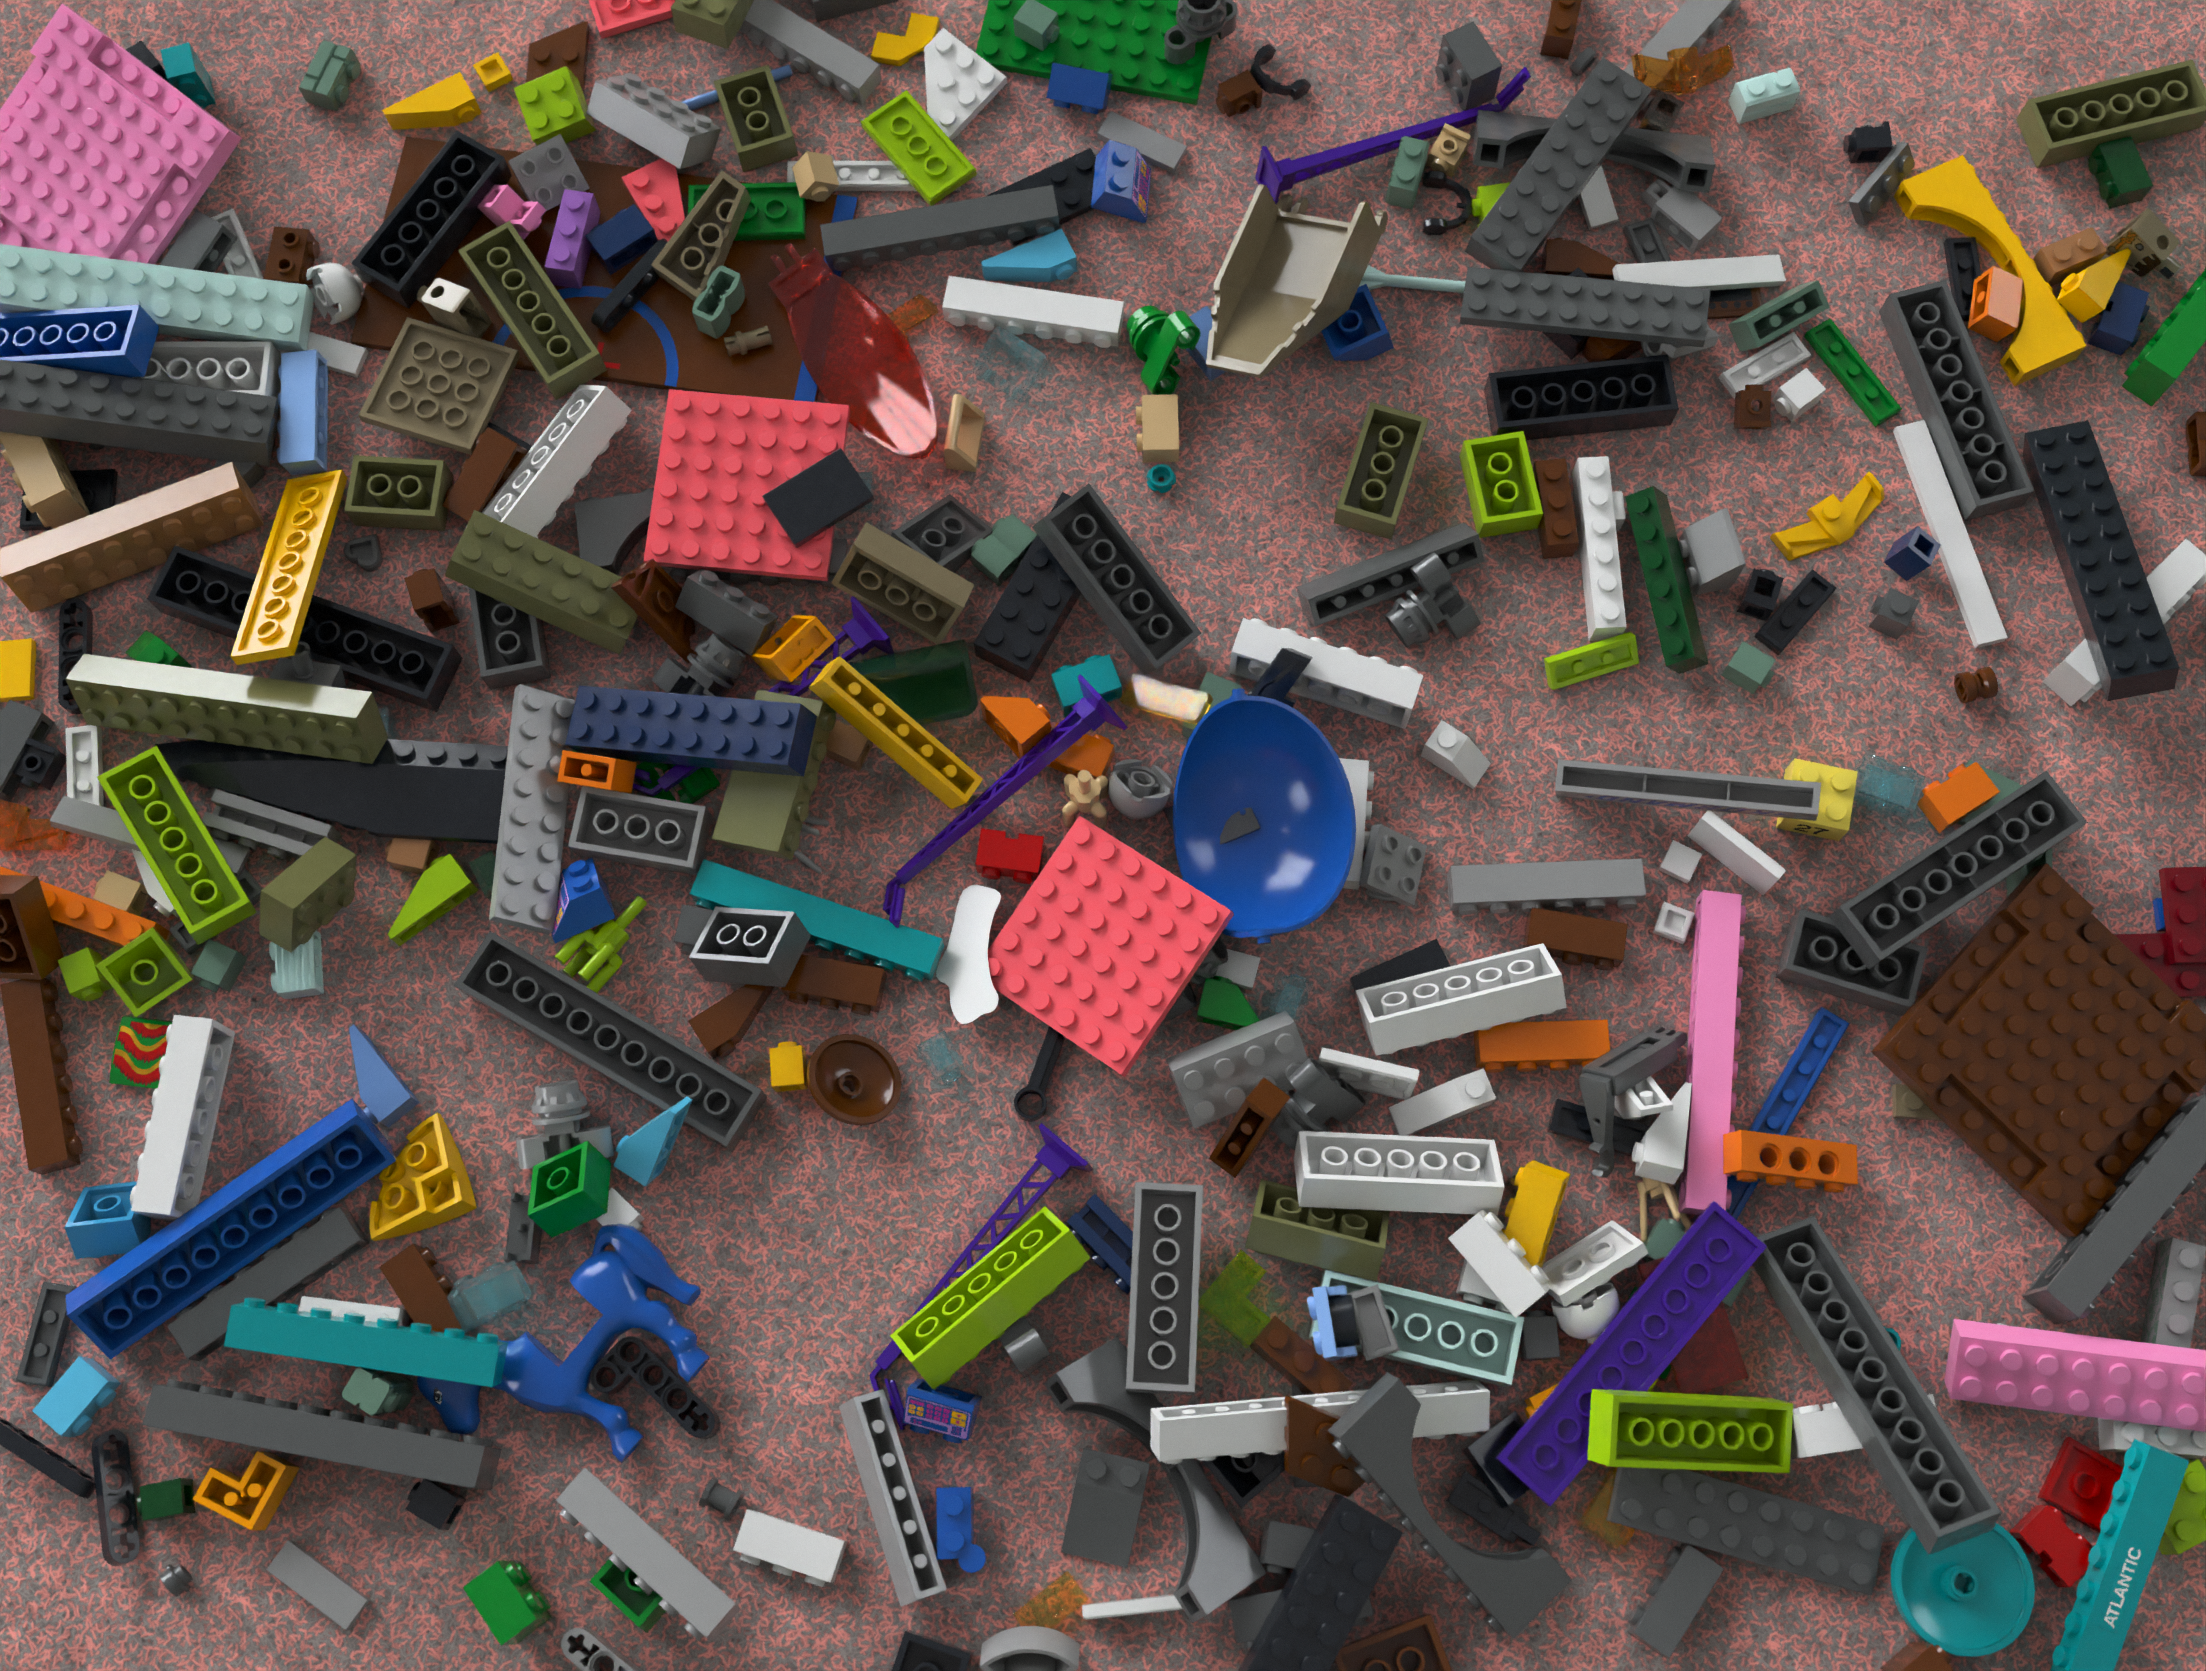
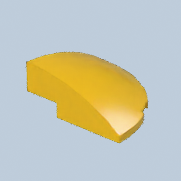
(422, 1185)

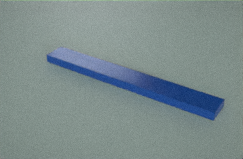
(1792, 1090)

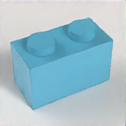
(77, 1397)

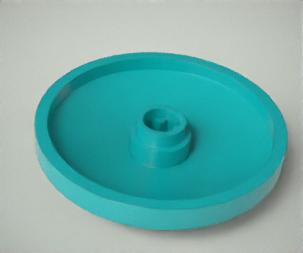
(1967, 1595)

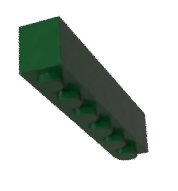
(1666, 580)

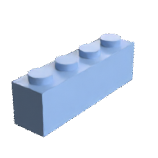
(303, 412)

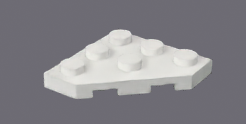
(957, 83)

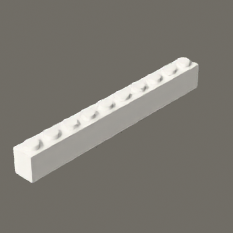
(1259, 1424)

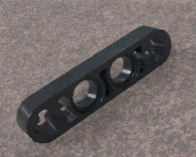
(628, 291)
(68, 656)
(45, 1460)
(108, 1498)

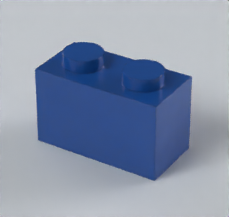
(1079, 87)

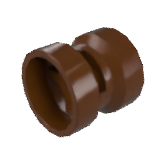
(1978, 684)

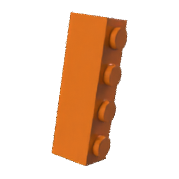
(1541, 1044)

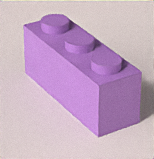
(569, 247)

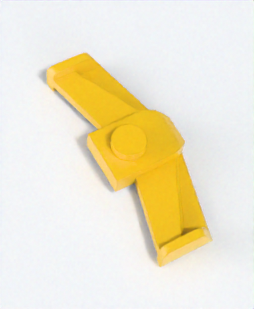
(1831, 520)

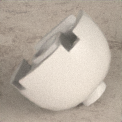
(334, 286)
(1590, 1314)

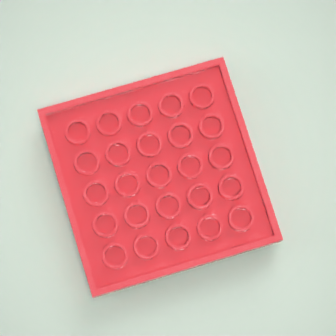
(716, 467)
(1104, 944)

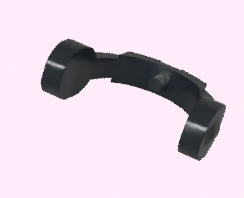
(1265, 54)
(1439, 226)

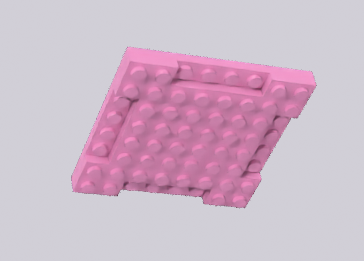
(101, 149)

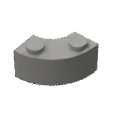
(1030, 1650)

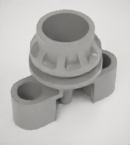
(559, 1111)

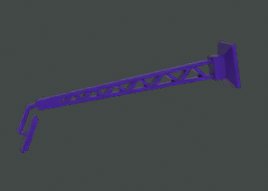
(1284, 173)
(862, 633)
(1088, 714)
(1055, 1157)

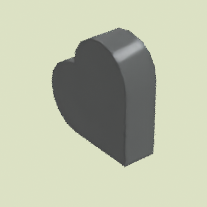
(365, 552)

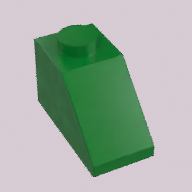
(153, 650)
(1224, 1005)

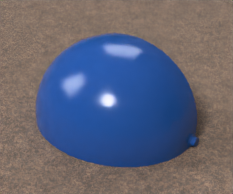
(1285, 770)

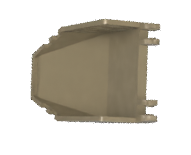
(1285, 281)

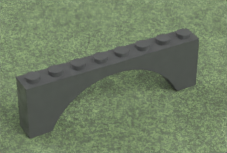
(1676, 157)
(612, 527)
(1379, 1440)
(1216, 1553)

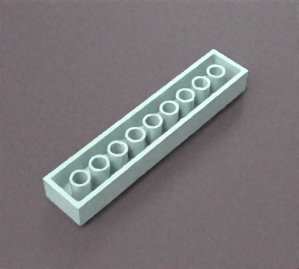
(176, 298)

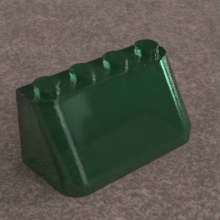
(926, 681)

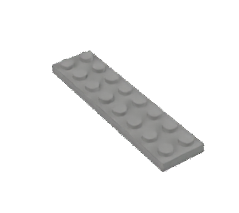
(532, 812)

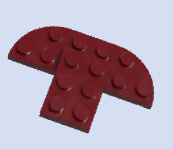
(2181, 952)

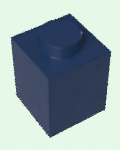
(1912, 553)

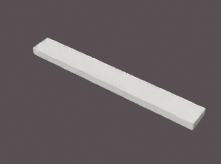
(1950, 531)

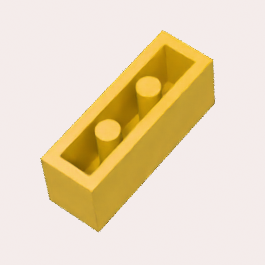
(1535, 1208)

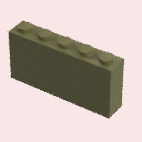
(768, 810)

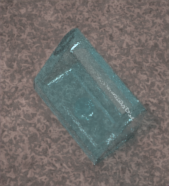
(1018, 351)

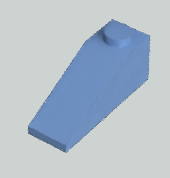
(378, 1082)

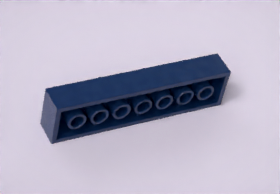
(692, 730)

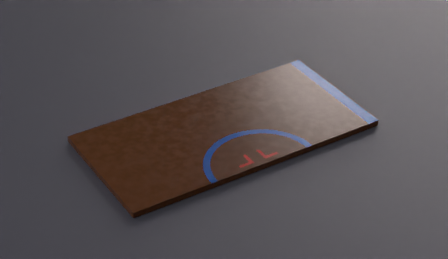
(658, 337)

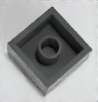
(1468, 66)

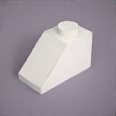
(1455, 754)

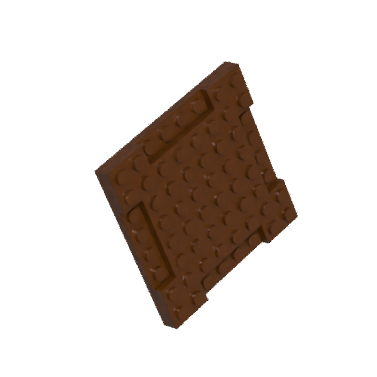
(2050, 1050)

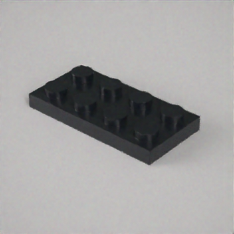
(1071, 183)

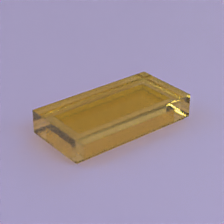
(1052, 1603)

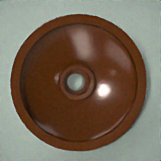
(861, 1067)

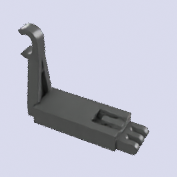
(1615, 1074)

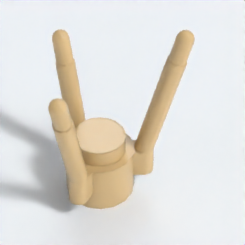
(1658, 1190)

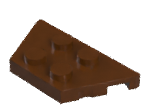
(559, 50)
(653, 597)
(1311, 1450)

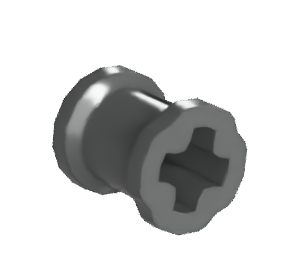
(721, 1498)

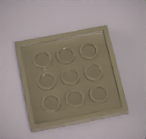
(439, 385)

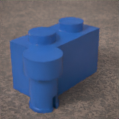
(956, 1528)

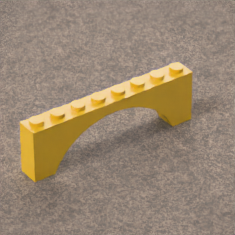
(1957, 199)

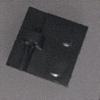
(1483, 1455)

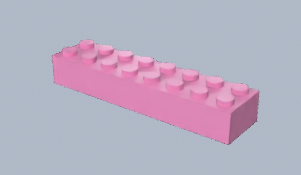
(2077, 1375)

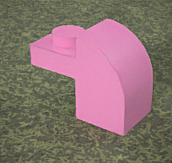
(505, 205)

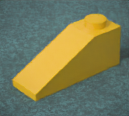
(439, 105)
(2091, 289)

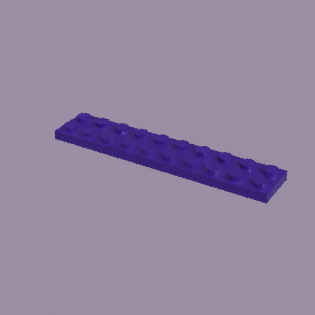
(1632, 1348)

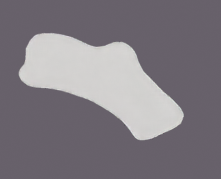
(965, 961)

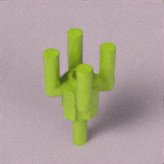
(600, 946)

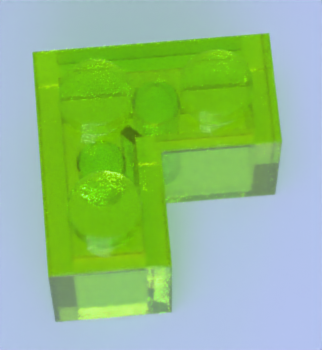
(1227, 1301)

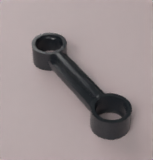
(1041, 1073)

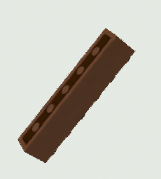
(41, 1075)

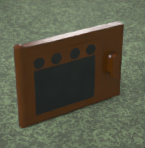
(1733, 302)

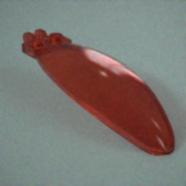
(857, 356)

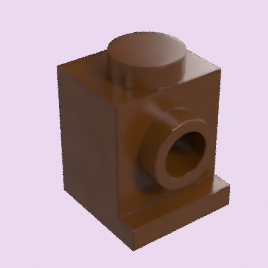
(1239, 94)
(1745, 416)

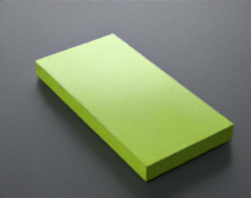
(918, 148)

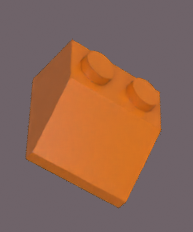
(1016, 721)

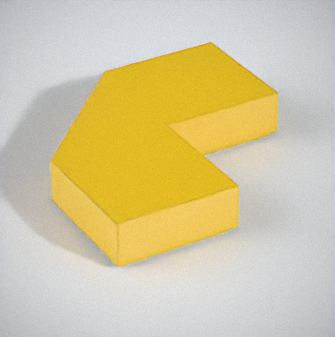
(898, 49)

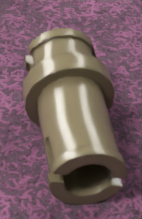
(747, 341)

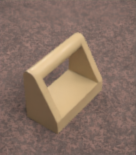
(963, 435)

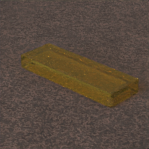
(1166, 699)

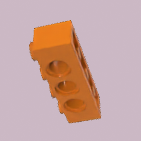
(1835, 1159)

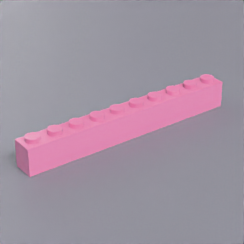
(1711, 1048)

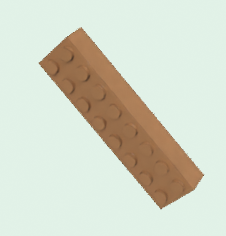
(129, 537)

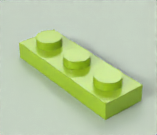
(1591, 660)

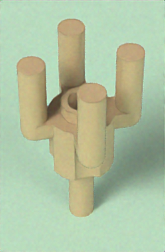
(1085, 797)

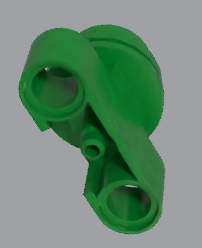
(1154, 339)

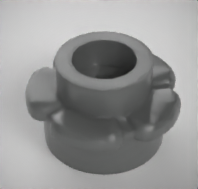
(176, 1579)

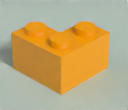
(253, 1497)

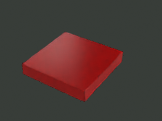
(2081, 1483)

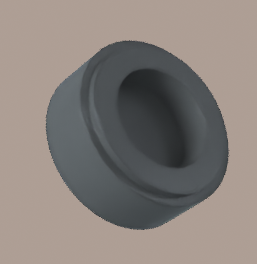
(1584, 61)

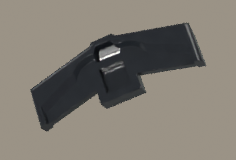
(1281, 676)

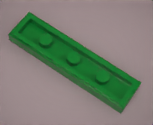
(1852, 372)

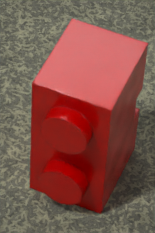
(1009, 856)
(2060, 1549)

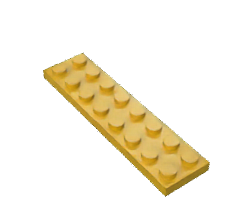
(289, 568)

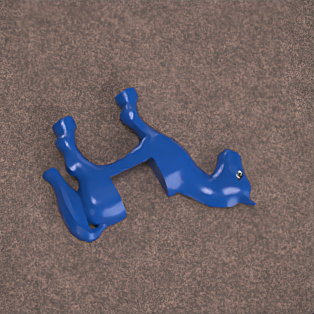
(616, 1287)

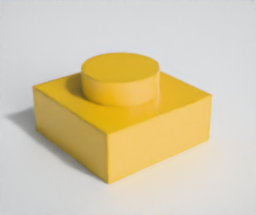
(493, 72)

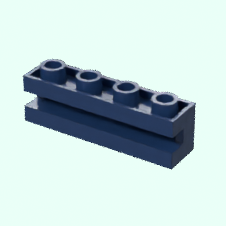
(1107, 1238)

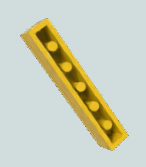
(895, 733)

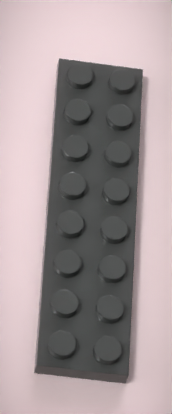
(1585, 306)
(1748, 1525)

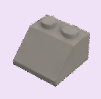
(1712, 553)

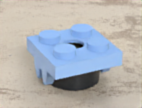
(1336, 1322)

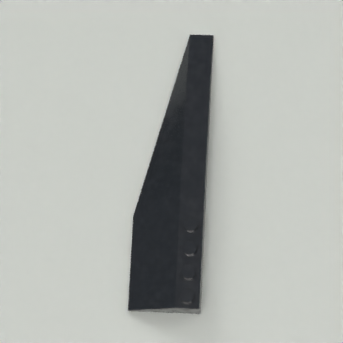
(406, 793)

